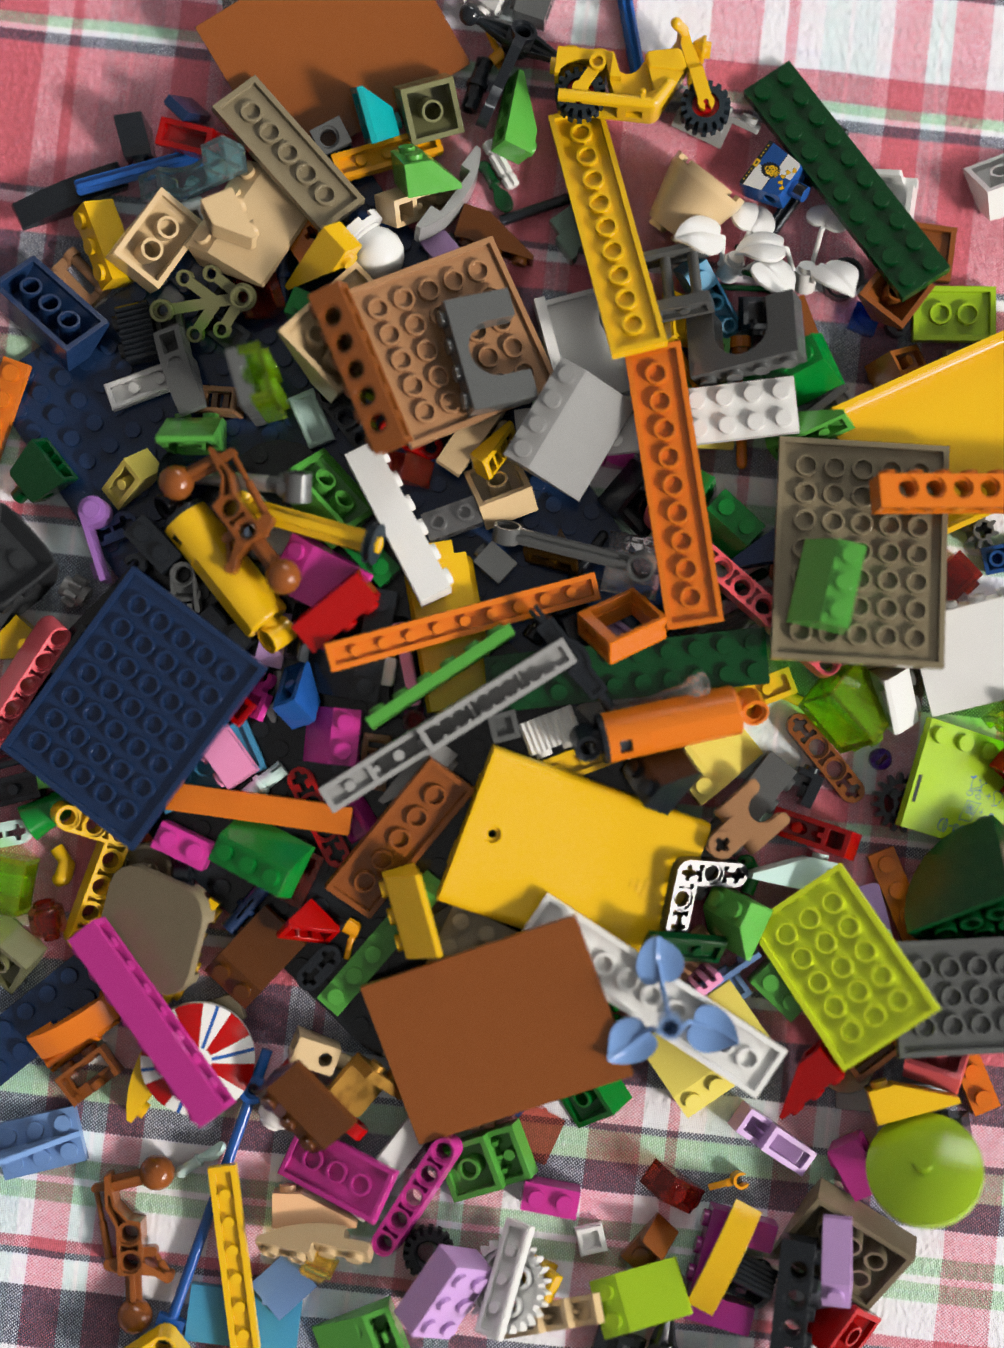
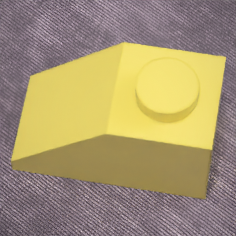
(131, 478)

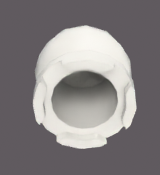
(381, 247)

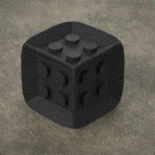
(25, 566)

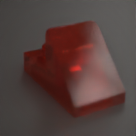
(412, 468)
(305, 882)

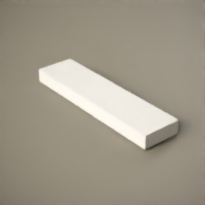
(504, 1279)

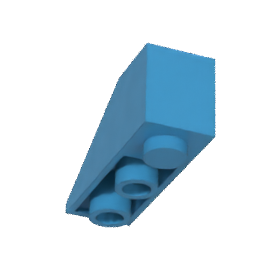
(709, 281)

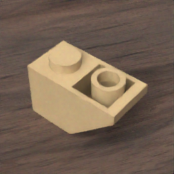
(227, 219)

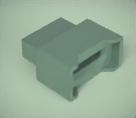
(567, 235)

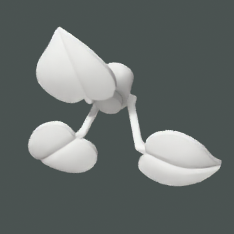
(704, 236)
(834, 274)

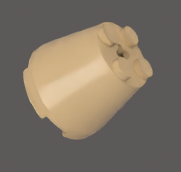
(689, 193)

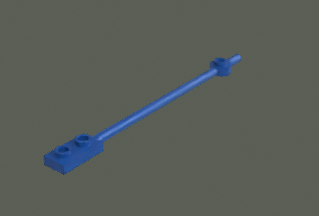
(249, 1100)

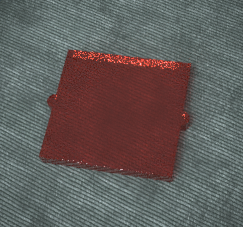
(541, 1131)

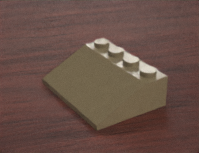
(879, 1245)

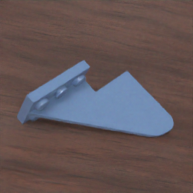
(41, 1142)

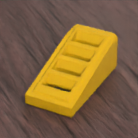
(490, 454)

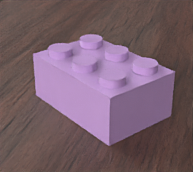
(444, 1292)

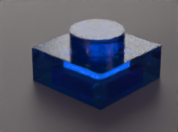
(861, 322)

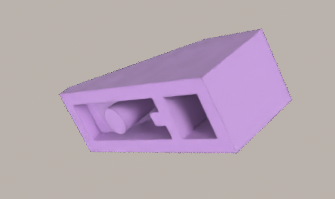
(837, 1261)

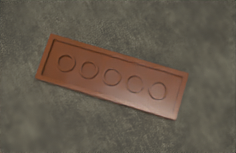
(400, 834)

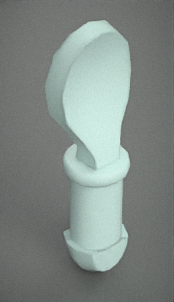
(198, 1160)

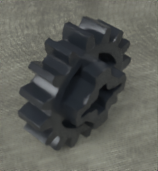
(892, 794)

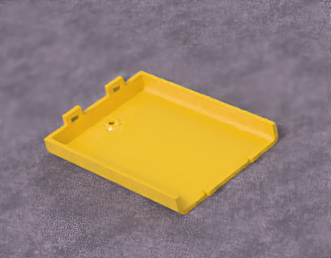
(942, 404)
(566, 839)

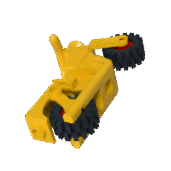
(644, 93)

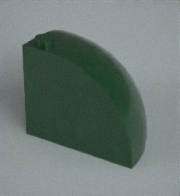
(960, 885)

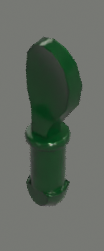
(501, 197)

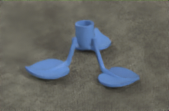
(707, 1033)

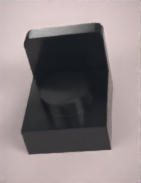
(808, 790)

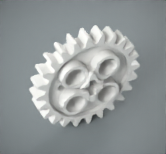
(528, 1296)

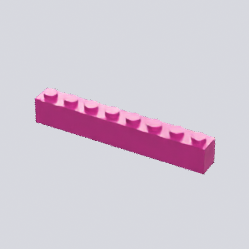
(151, 1021)

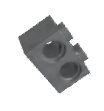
(452, 519)

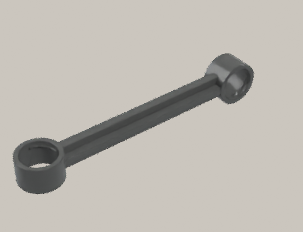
(511, 534)

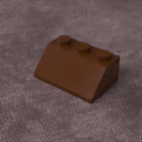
(305, 1106)

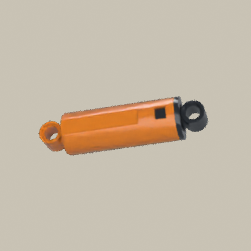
(668, 724)

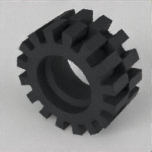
(415, 1239)

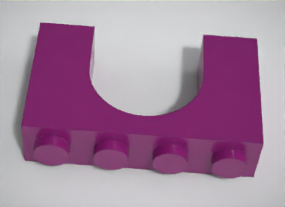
(732, 1312)

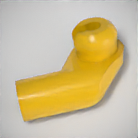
(65, 867)

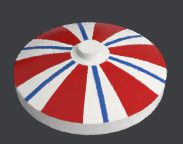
(222, 1041)

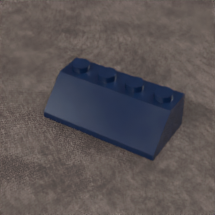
(51, 313)

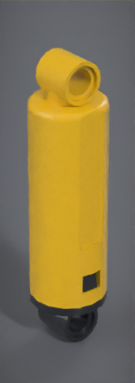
(245, 595)

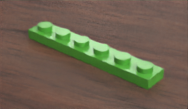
(449, 669)
(369, 957)

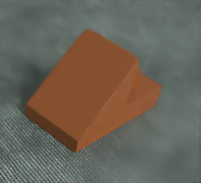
(650, 1243)

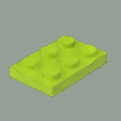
(955, 315)

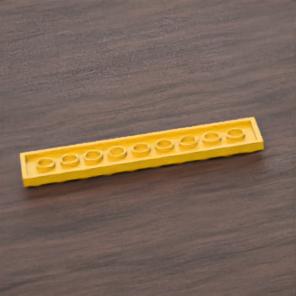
(608, 236)

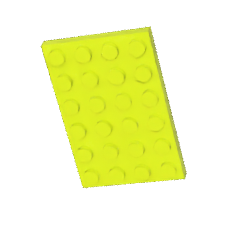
(845, 968)

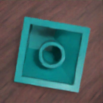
(375, 116)

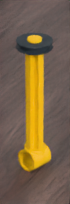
(368, 542)

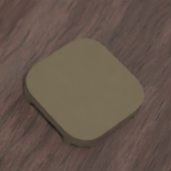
(159, 923)

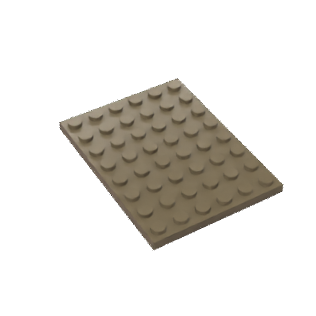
(904, 568)

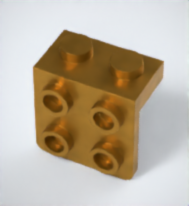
(361, 1084)

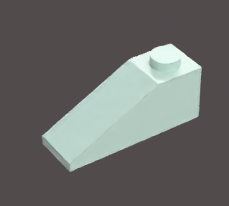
(794, 871)

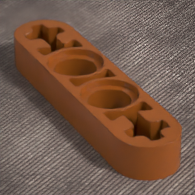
(821, 761)

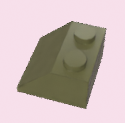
(429, 108)
(18, 953)

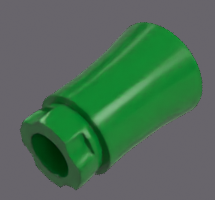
(37, 814)

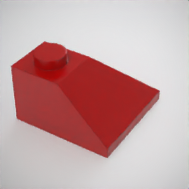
(842, 1327)

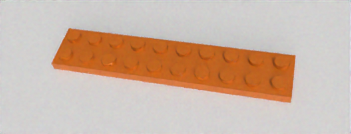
(674, 487)

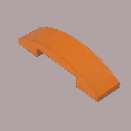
(73, 1029)

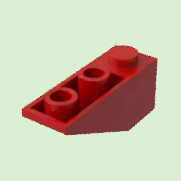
(813, 1074)

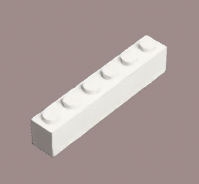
(403, 531)

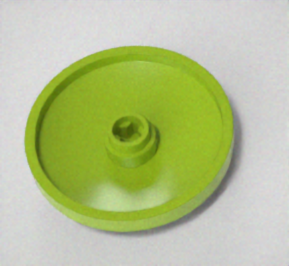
(925, 1170)

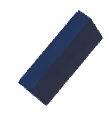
(187, 109)

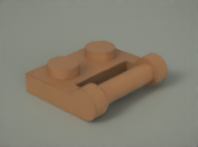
(70, 258)

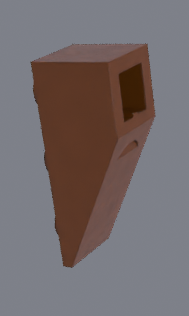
(478, 224)

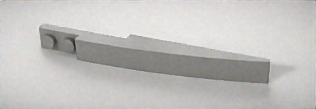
(447, 724)

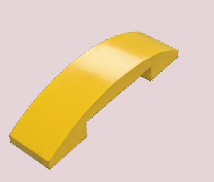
(724, 1257)

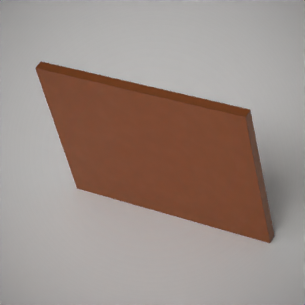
(323, 48)
(495, 1029)

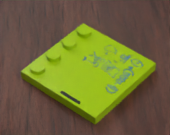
(951, 780)

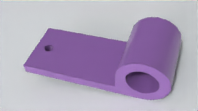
(95, 514)

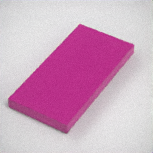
(341, 1177)

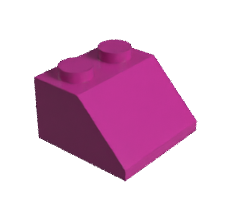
(334, 737)

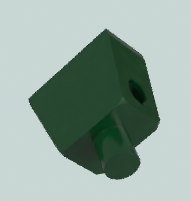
(40, 472)

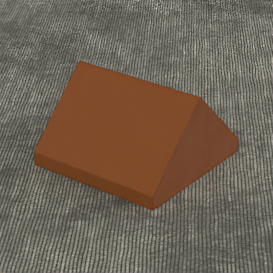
(884, 304)

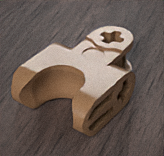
(739, 826)

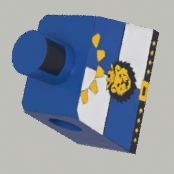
(774, 178)

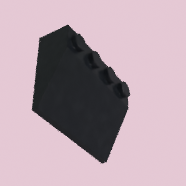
(363, 680)

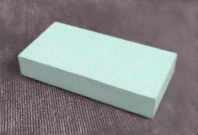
(311, 419)

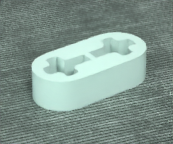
(8, 840)

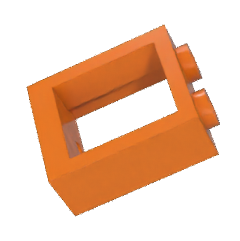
(595, 619)

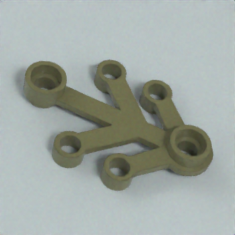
(208, 303)

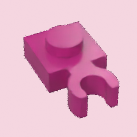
(261, 698)

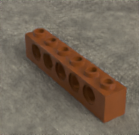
(323, 304)

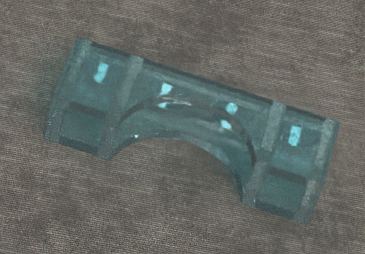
(220, 162)

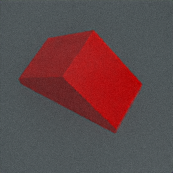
(309, 925)

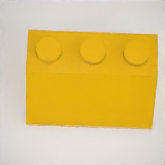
(410, 912)

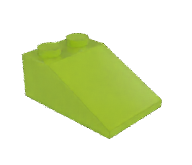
(642, 1297)

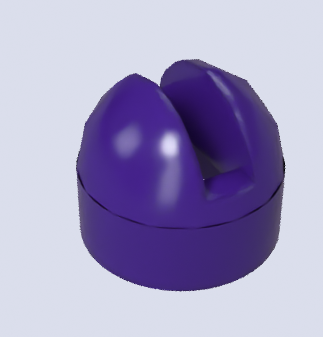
(877, 754)

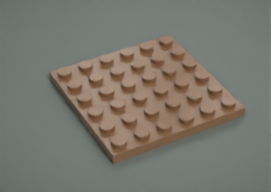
(410, 344)

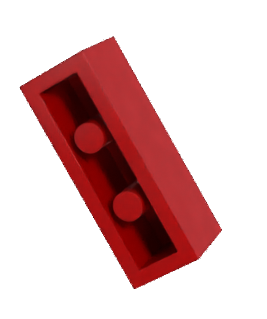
(337, 611)

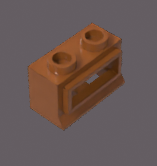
(78, 1094)

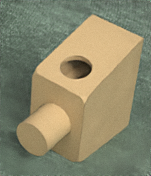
(308, 1047)

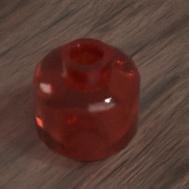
(47, 919)

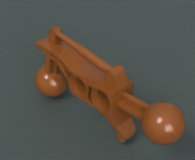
(178, 482)
(156, 1174)

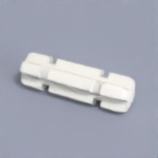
(501, 166)

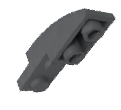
(179, 365)

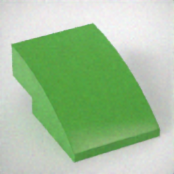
(491, 1161)

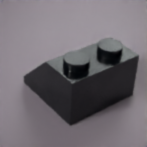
(627, 499)
(662, 778)

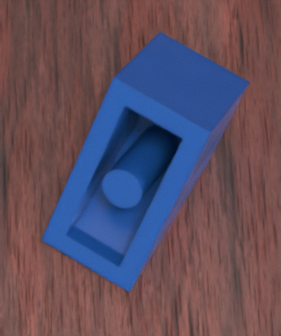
(297, 696)

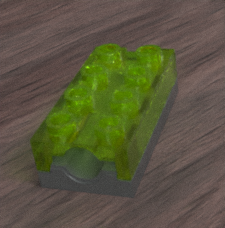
(258, 383)

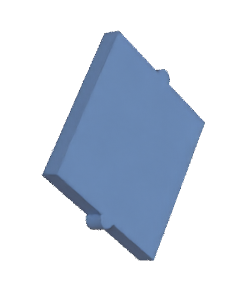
(282, 1286)

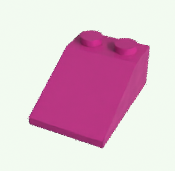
(319, 568)

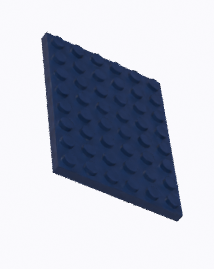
(133, 707)

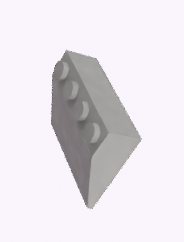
(569, 429)

